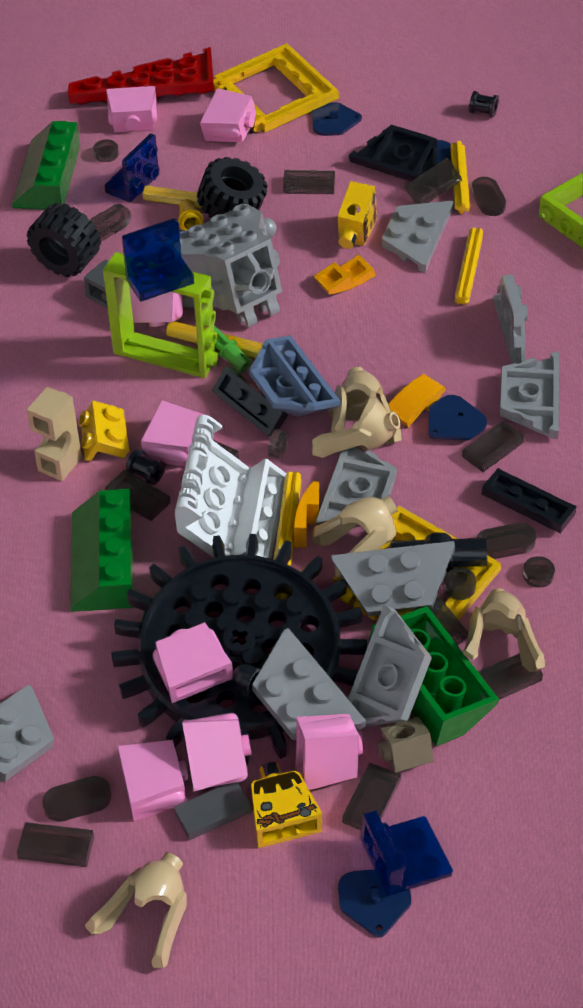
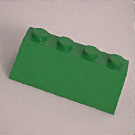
(48, 167)
(102, 552)
(453, 690)

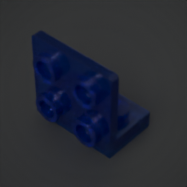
(138, 170)
(155, 260)
(403, 853)

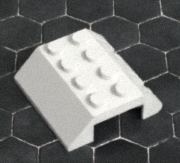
(227, 496)

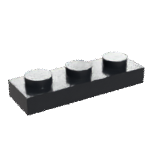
(248, 401)
(529, 500)

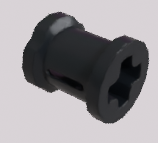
(483, 103)
(145, 467)

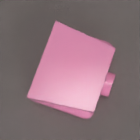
(132, 108)
(228, 117)
(158, 309)
(170, 434)
(191, 662)
(327, 749)
(216, 750)
(152, 777)

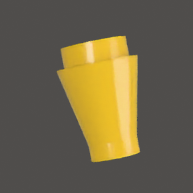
(189, 215)

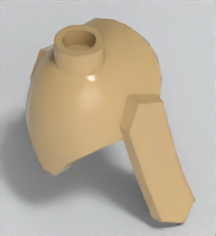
(357, 389)
(370, 431)
(371, 514)
(507, 613)
(152, 882)

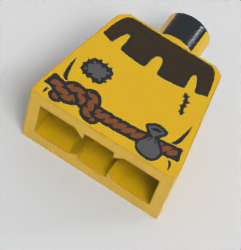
(354, 226)
(283, 806)

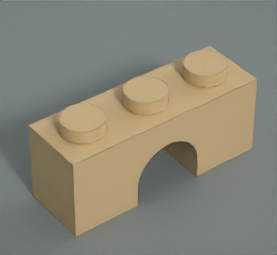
(55, 419)

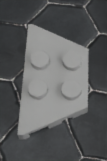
(417, 231)
(512, 317)
(532, 394)
(356, 477)
(396, 577)
(389, 672)
(297, 686)
(22, 732)

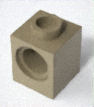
(405, 745)

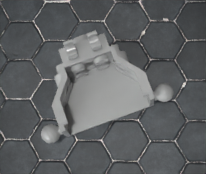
(240, 260)

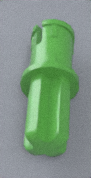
(231, 352)

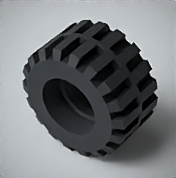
(228, 184)
(63, 239)

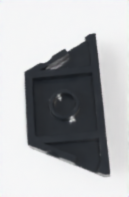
(398, 153)

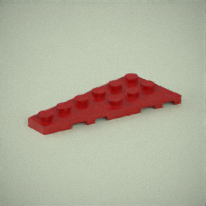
(169, 77)

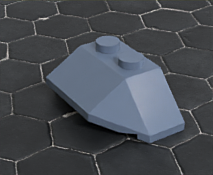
(291, 379)

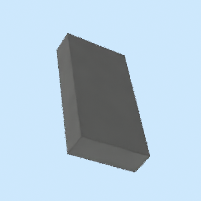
(212, 809)

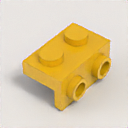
(103, 430)

